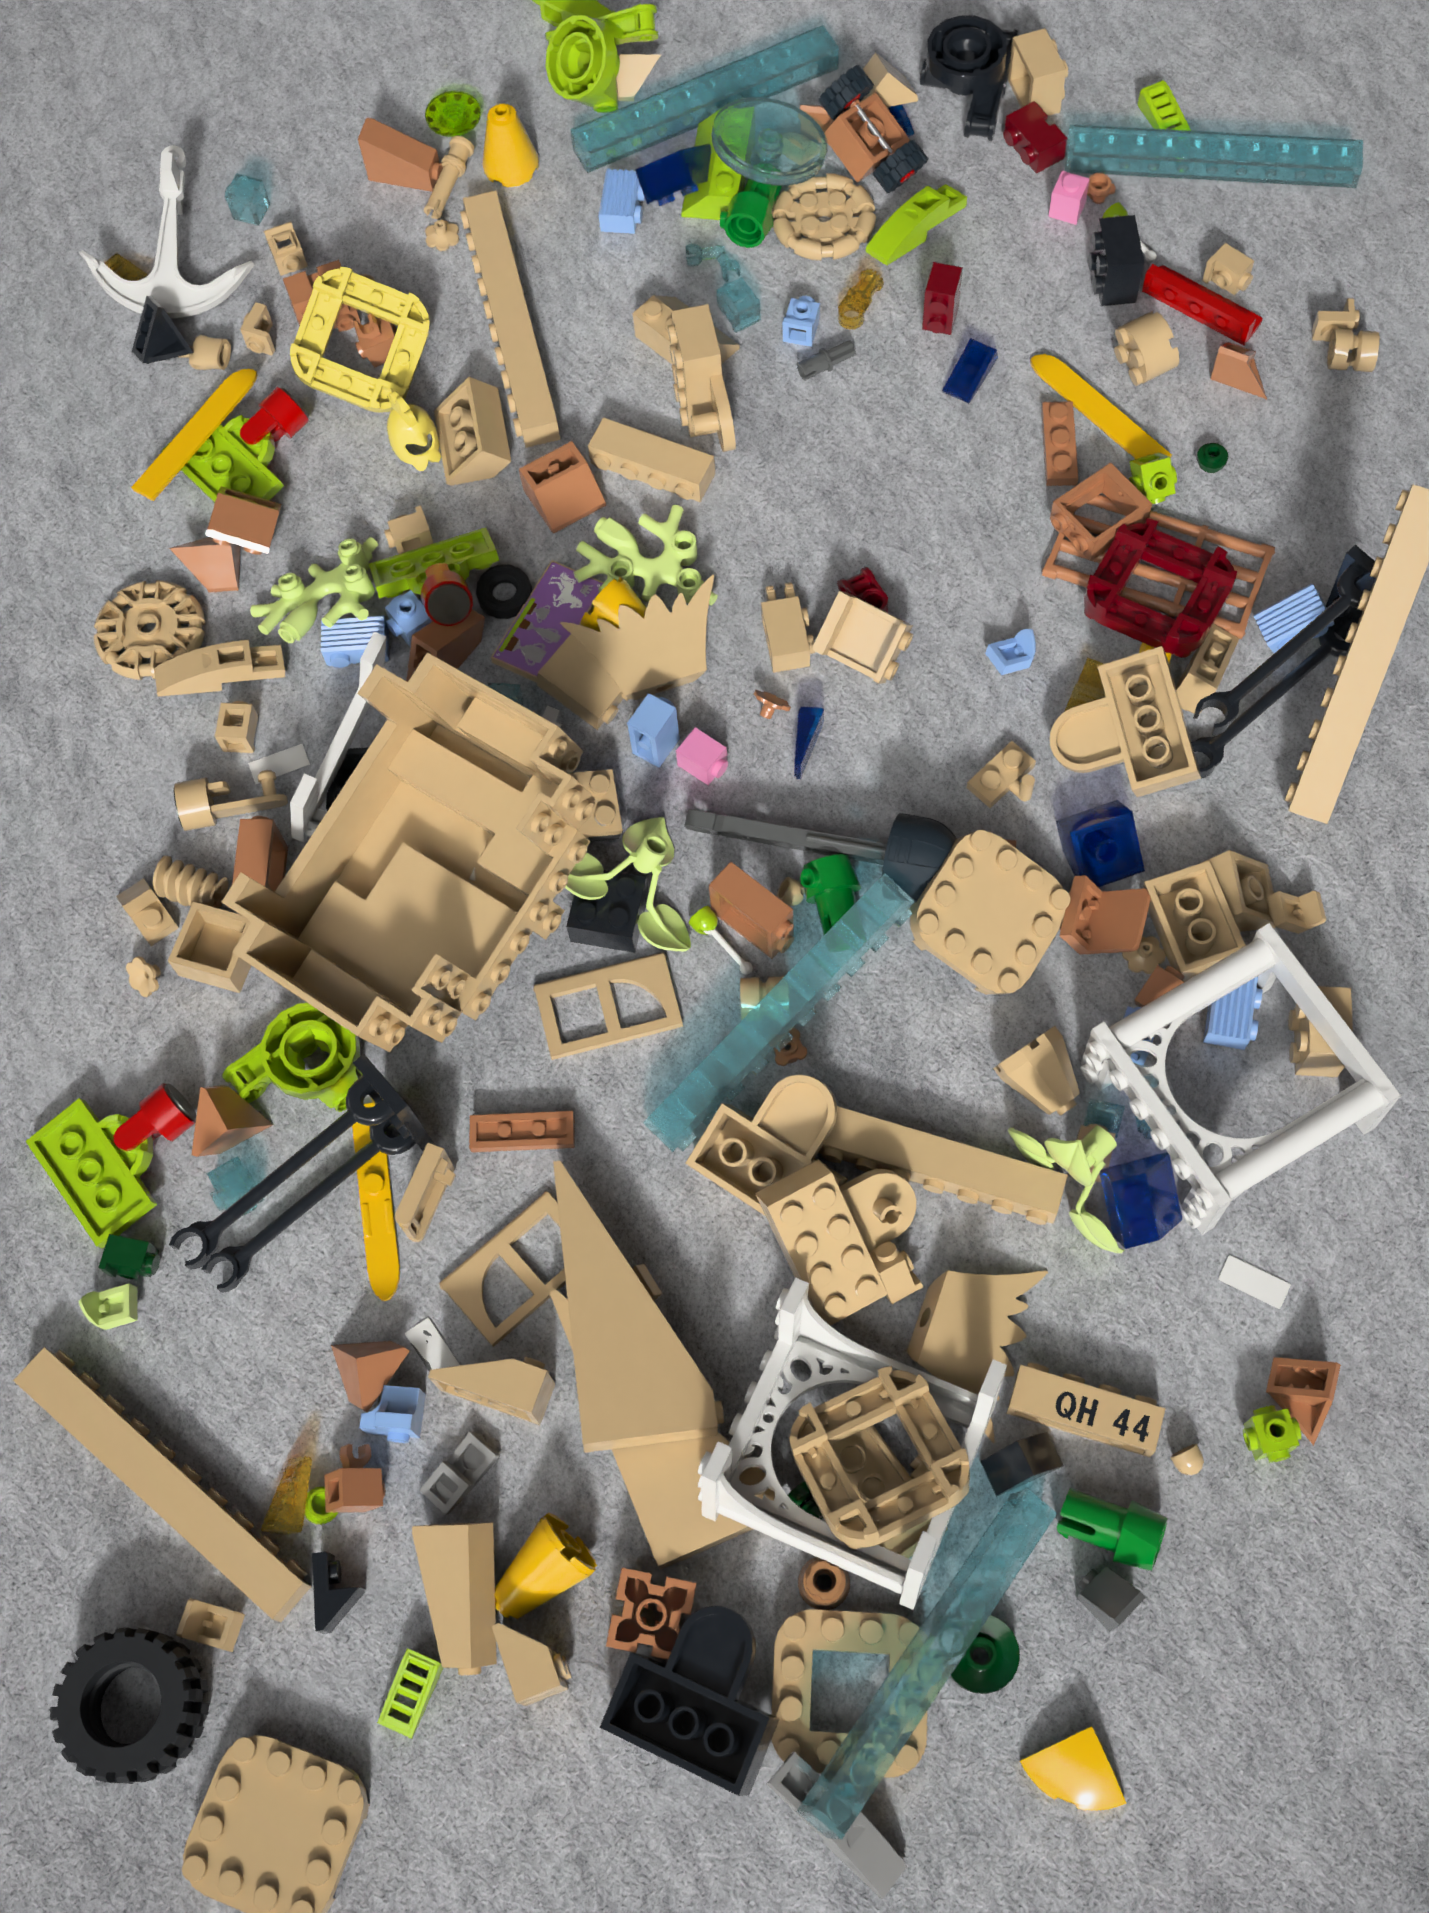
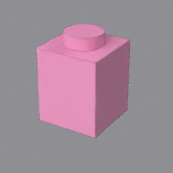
(1069, 197)
(702, 756)

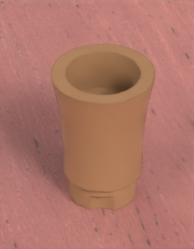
(820, 1598)

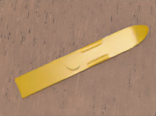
(1095, 407)
(194, 433)
(377, 1218)

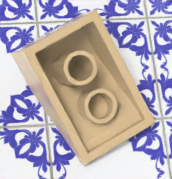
(502, 1385)

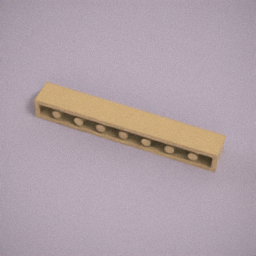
(946, 1166)

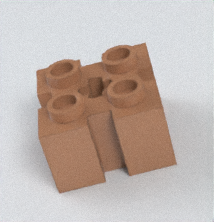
(300, 289)
(631, 1627)

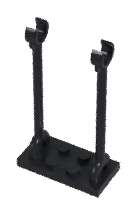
(1341, 608)
(389, 1110)

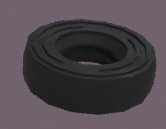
(503, 574)

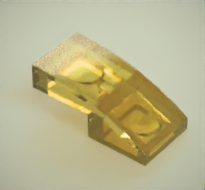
(1088, 686)

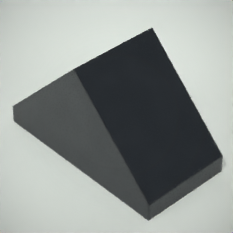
(1021, 1463)

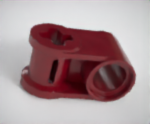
(865, 588)

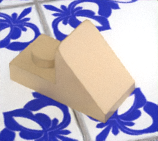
(147, 912)

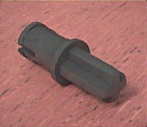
(825, 360)

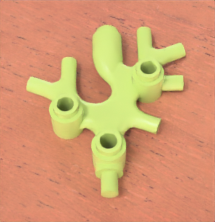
(678, 551)
(347, 579)

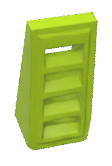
(1158, 96)
(403, 1673)

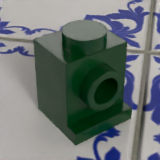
(129, 1258)

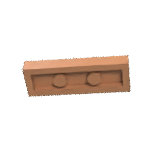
(1059, 443)
(522, 1131)

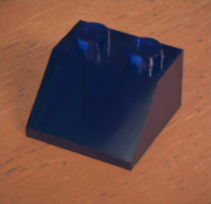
(675, 174)
(1102, 843)
(1141, 1199)

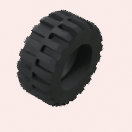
(82, 1695)

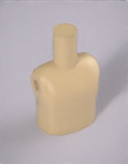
(209, 353)

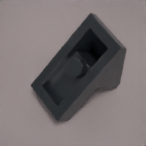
(330, 1603)

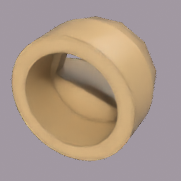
(791, 892)
(1188, 1460)

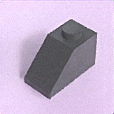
(1108, 1597)

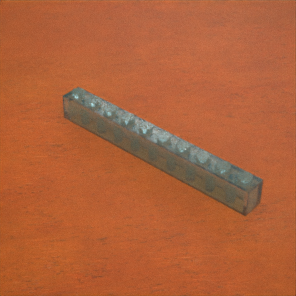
(691, 102)
(1214, 156)
(779, 1012)
(925, 1665)

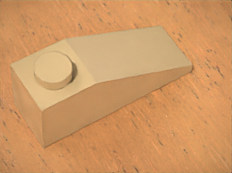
(1206, 668)

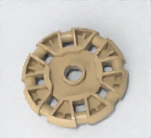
(828, 237)
(155, 644)

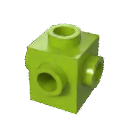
(1154, 476)
(1263, 1443)

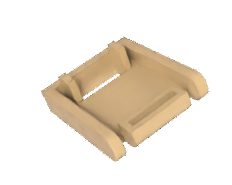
(424, 1192)

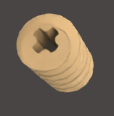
(186, 885)

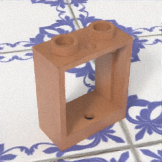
(1117, 490)
(261, 852)
(752, 910)

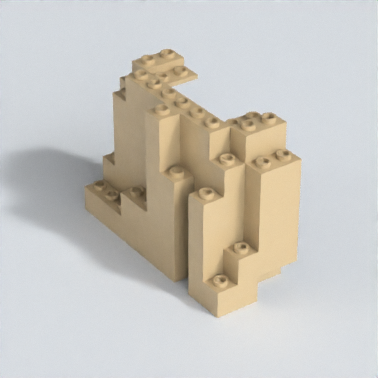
(382, 899)

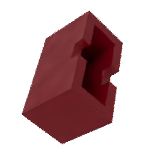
(1033, 138)
(942, 298)

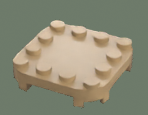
(989, 913)
(274, 1829)

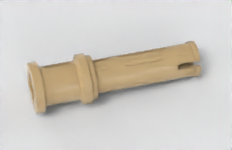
(453, 167)

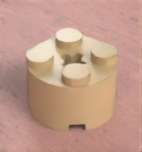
(1146, 347)

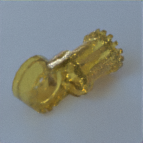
(859, 298)

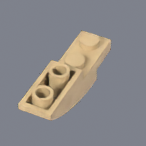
(216, 664)

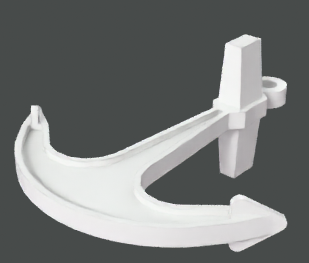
(164, 282)

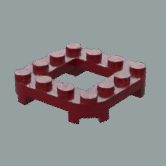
(1142, 541)

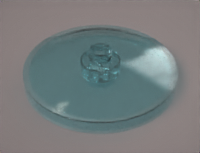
(769, 141)

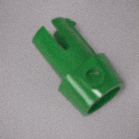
(750, 214)
(830, 886)
(1130, 1533)

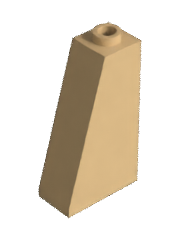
(460, 1591)

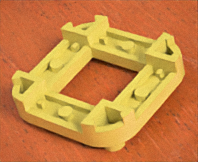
(369, 296)

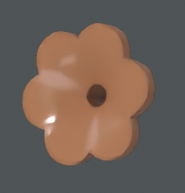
(770, 703)

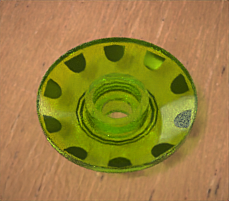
(453, 113)

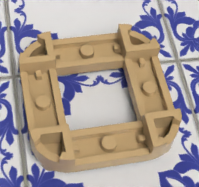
(904, 1506)
(792, 1679)

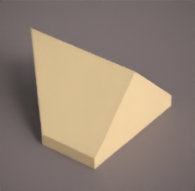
(632, 73)

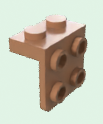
(1104, 920)

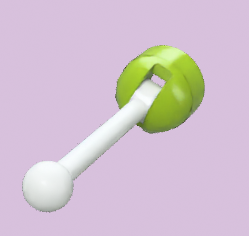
(1117, 210)
(705, 923)

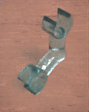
(717, 252)

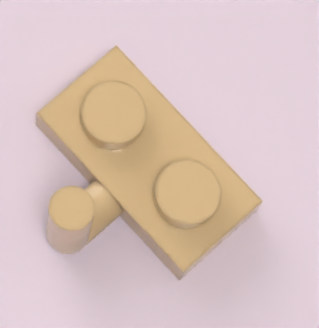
(1004, 774)

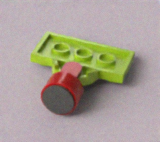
(244, 447)
(437, 574)
(102, 1161)

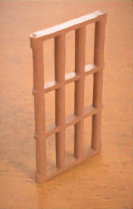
(1183, 584)

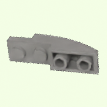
(861, 1848)

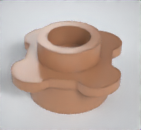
(1100, 187)
(796, 1051)

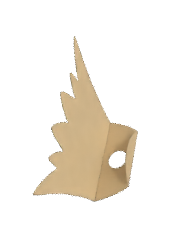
(652, 651)
(966, 1324)

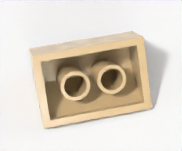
(652, 321)
(472, 433)
(1192, 919)

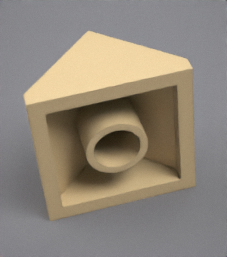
(888, 83)

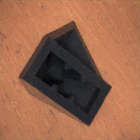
(157, 335)

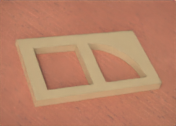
(646, 972)
(467, 1280)

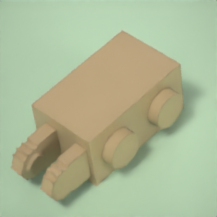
(785, 630)

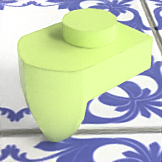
(110, 1307)

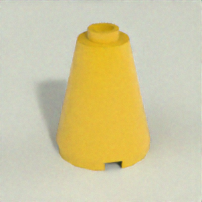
(508, 150)
(608, 601)
(543, 1568)

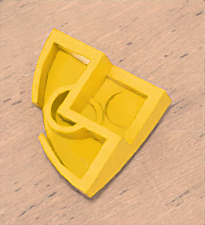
(1076, 1772)

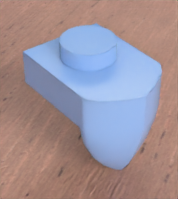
(1013, 653)

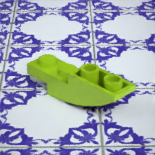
(559, 10)
(910, 223)

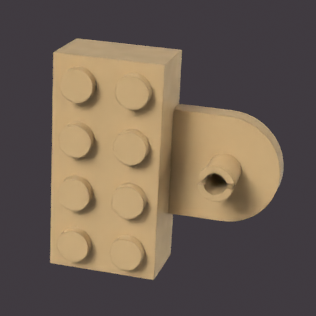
(699, 376)
(1133, 724)
(781, 1139)
(833, 1229)

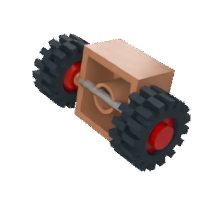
(867, 133)

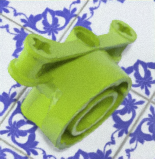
(584, 54)
(281, 1053)

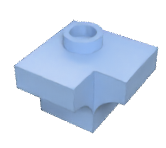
(397, 1414)

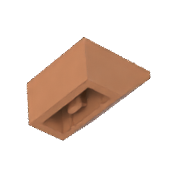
(561, 487)
(243, 521)

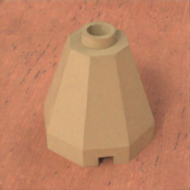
(1042, 1073)

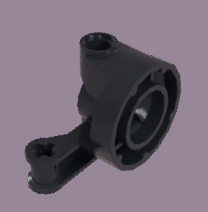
(967, 59)

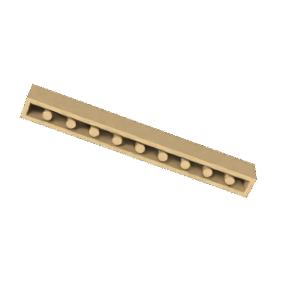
(511, 320)
(1366, 661)
(163, 1484)

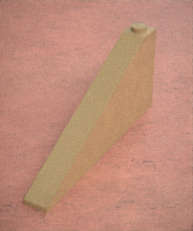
(628, 1361)
(666, 1489)

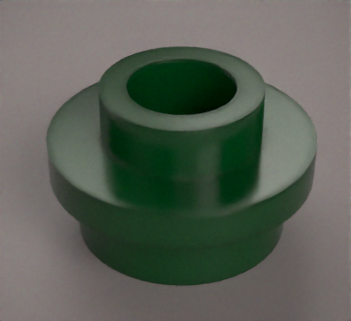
(1212, 464)

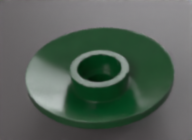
(1001, 1661)

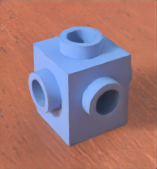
(406, 616)

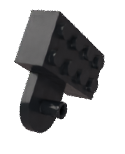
(692, 1703)

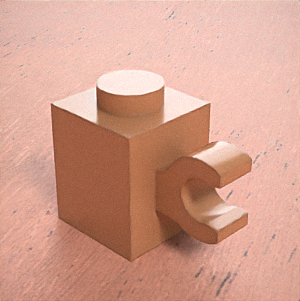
(374, 339)
(354, 1486)

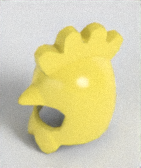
(411, 426)

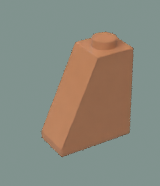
(397, 158)
(446, 643)

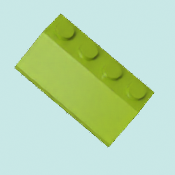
(721, 183)

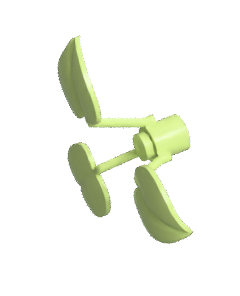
(649, 851)
(1076, 1158)

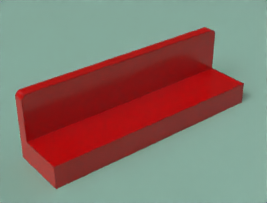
(1201, 303)

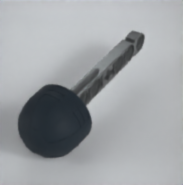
(910, 857)

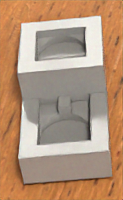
(459, 1473)

